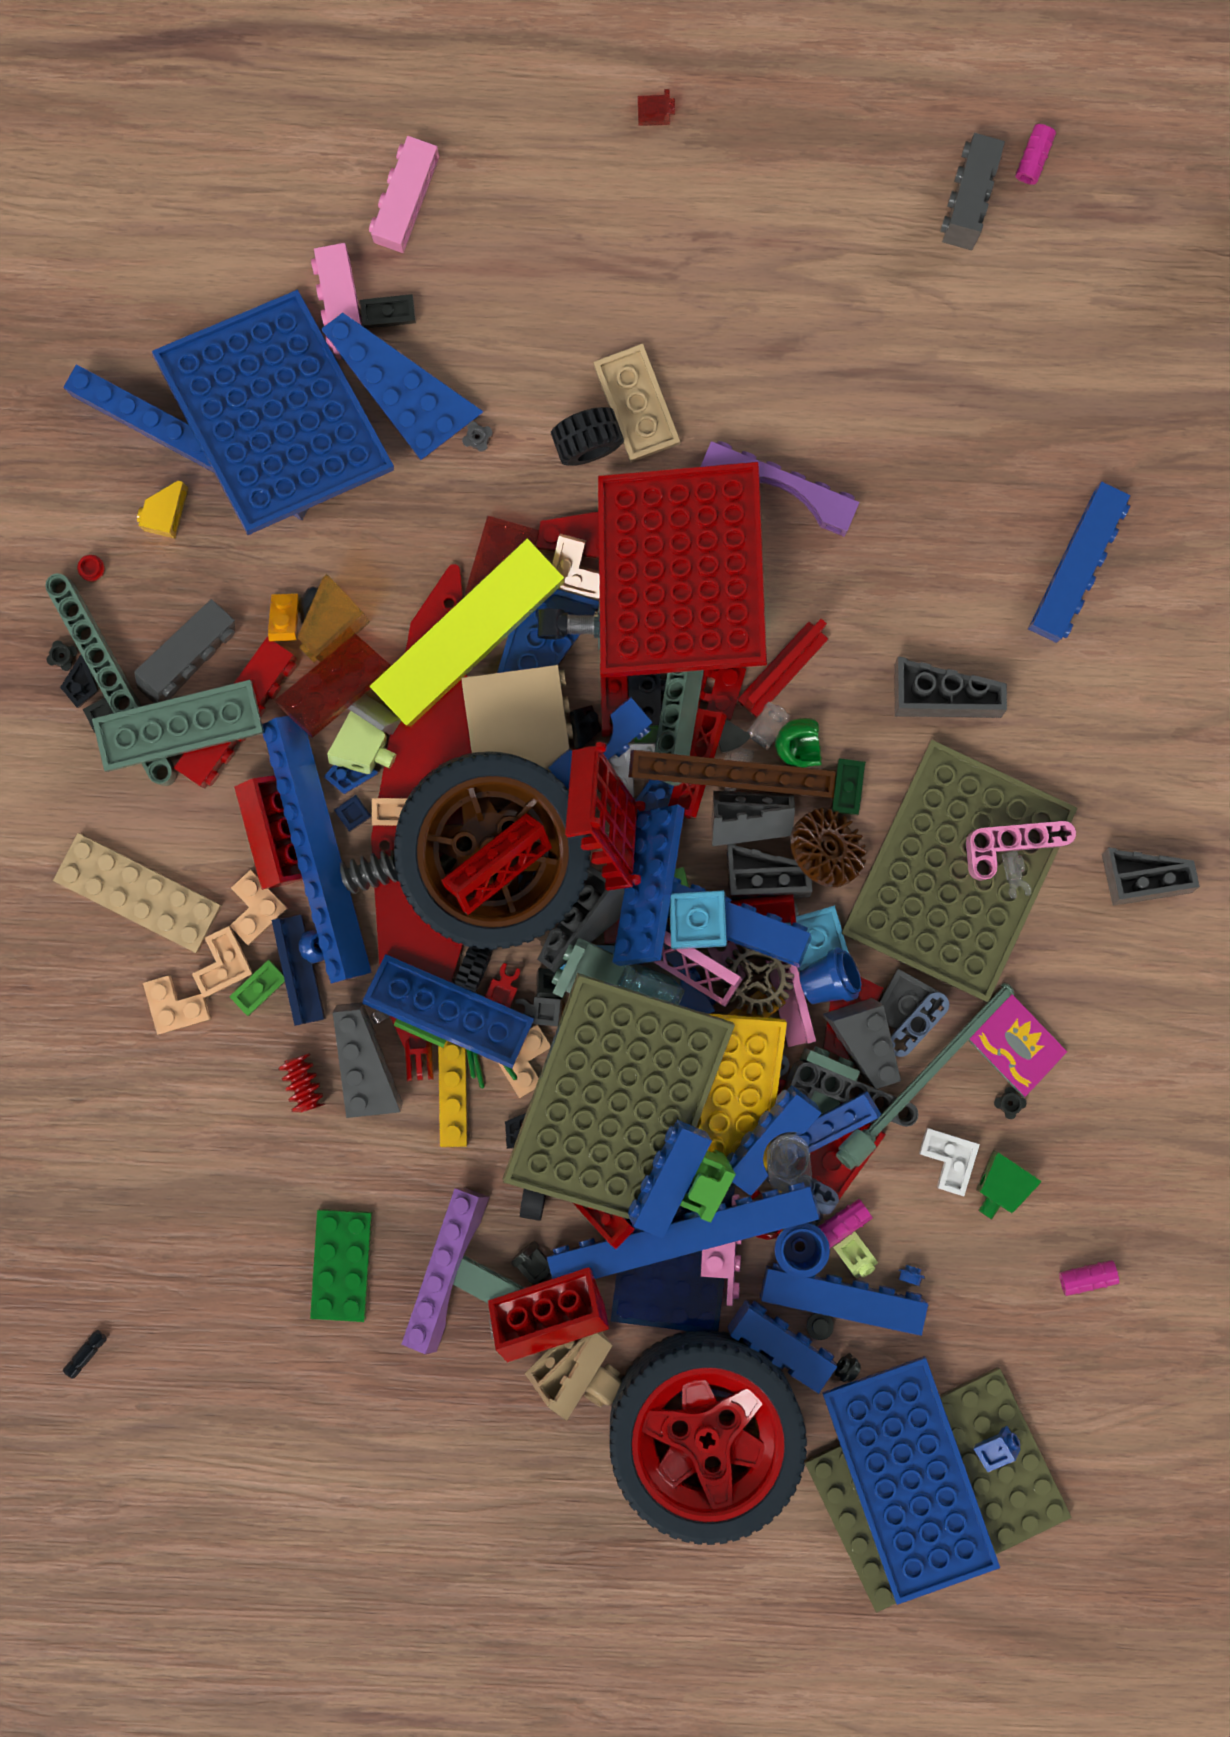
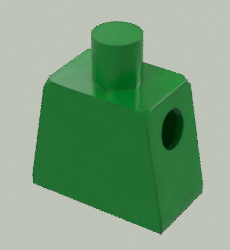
(1004, 1185)

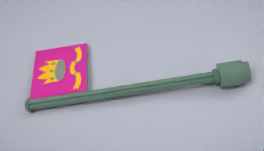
(1003, 1035)

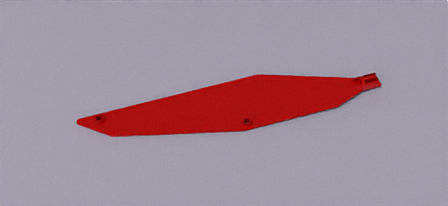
(419, 749)

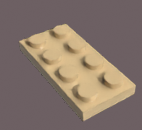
(637, 402)

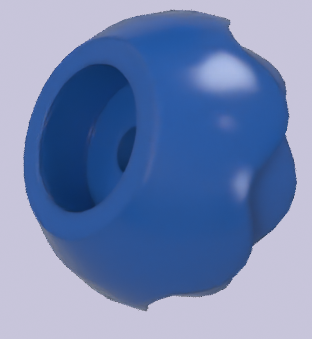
(307, 947)

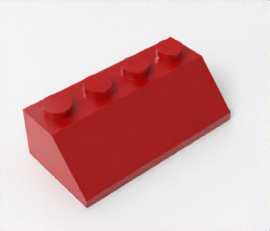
(268, 832)
(547, 1315)

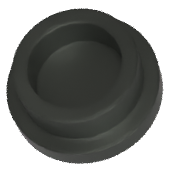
(819, 1326)

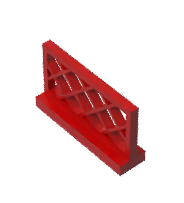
(784, 668)

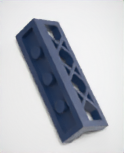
(297, 971)

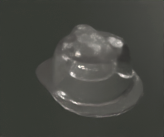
(788, 1162)

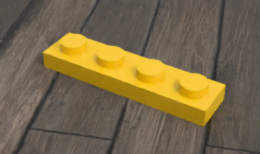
(452, 1095)

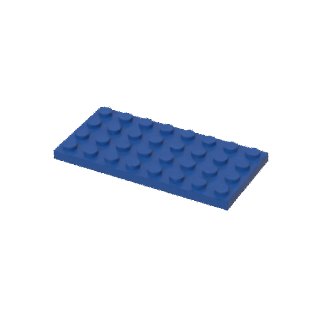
(911, 1480)

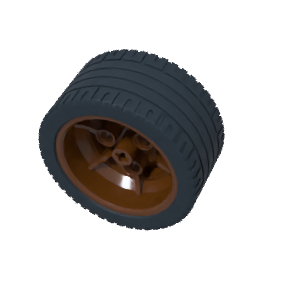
(421, 834)

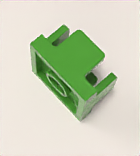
(709, 1185)

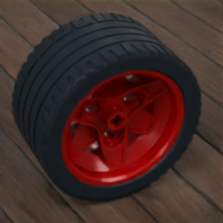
(722, 1506)

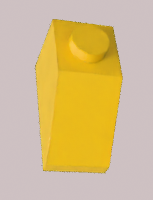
(163, 510)

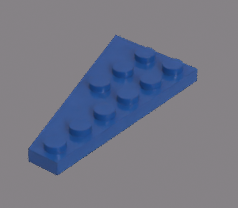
(411, 398)
(527, 651)

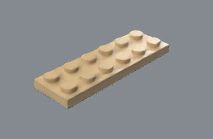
(137, 893)

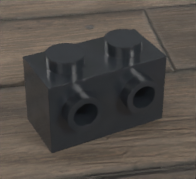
(647, 693)

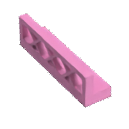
(705, 962)
(795, 1011)

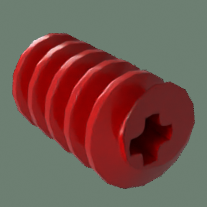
(301, 1084)

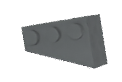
(750, 816)

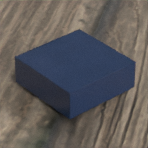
(352, 813)

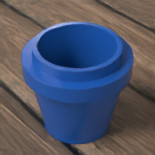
(831, 978)
(807, 1261)

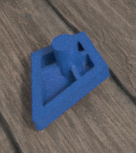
(347, 779)
(655, 795)

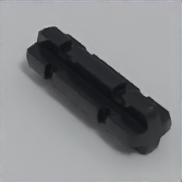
(84, 1354)

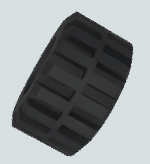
(587, 436)

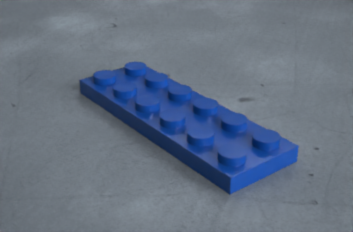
(647, 904)
(448, 1011)

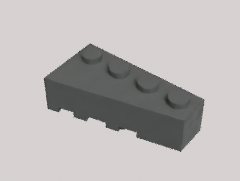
(973, 191)
(184, 653)
(937, 692)
(363, 1069)

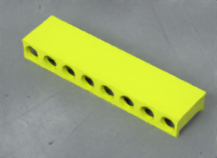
(468, 633)

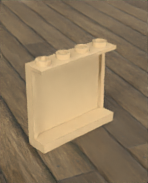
(519, 713)

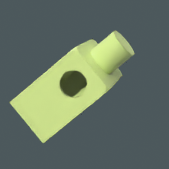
(360, 746)

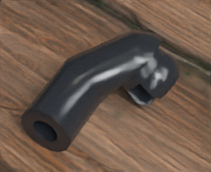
(306, 601)

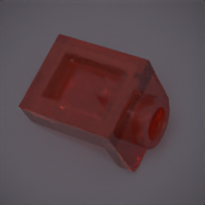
(655, 109)

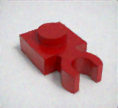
(501, 990)

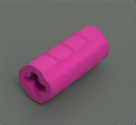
(1035, 154)
(845, 1222)
(1089, 1278)

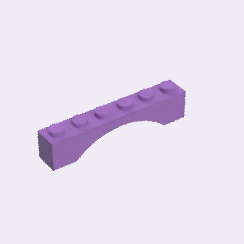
(829, 508)
(431, 1306)

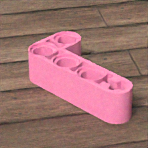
(1020, 842)

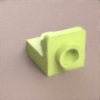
(856, 1255)

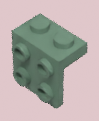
(586, 960)
(842, 1066)

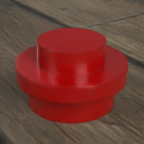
(91, 568)

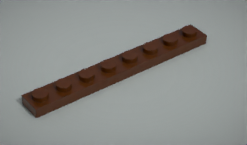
(731, 774)

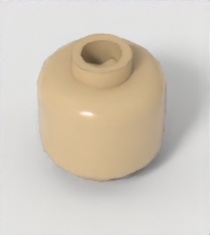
(603, 1386)

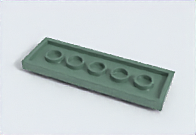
(178, 726)

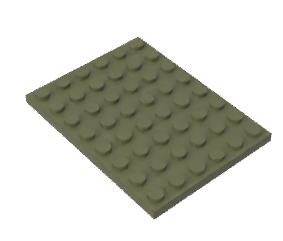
(919, 890)
(611, 1092)
(1013, 1499)

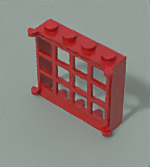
(588, 773)

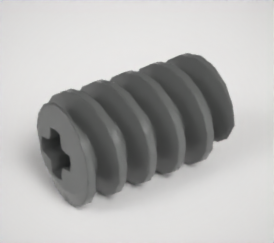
(369, 872)

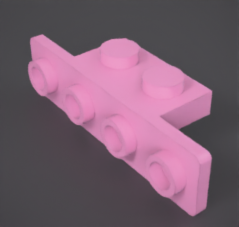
(723, 1263)

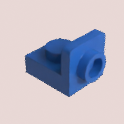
(998, 1449)

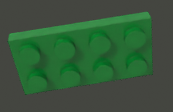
(341, 1265)

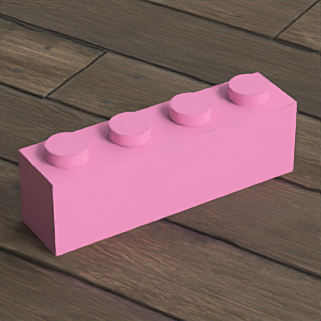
(404, 194)
(335, 285)

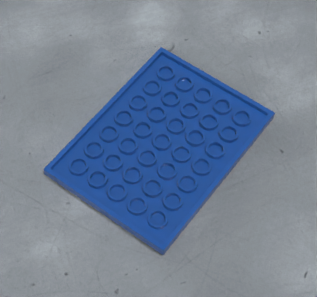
(272, 411)

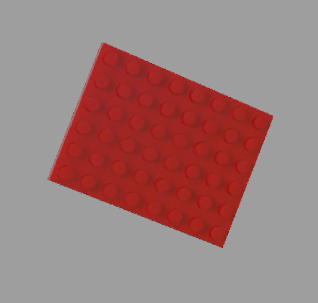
(681, 570)

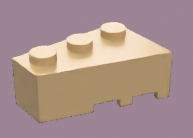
(567, 1371)

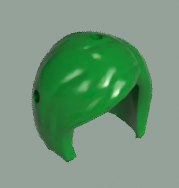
(799, 743)

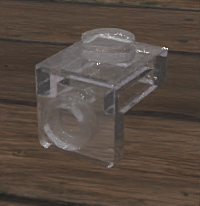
(768, 724)

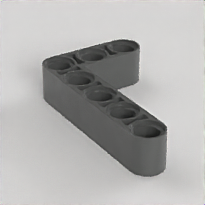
(841, 1089)

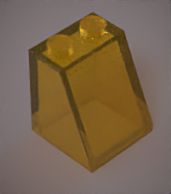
(329, 621)

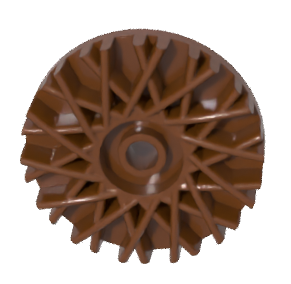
(827, 848)

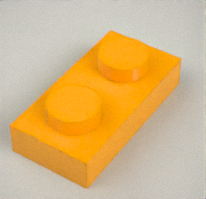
(283, 617)

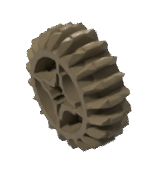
(764, 988)

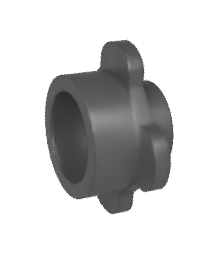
(470, 440)

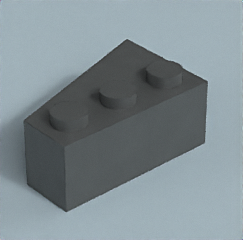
(764, 875)
(1145, 877)
(867, 1040)

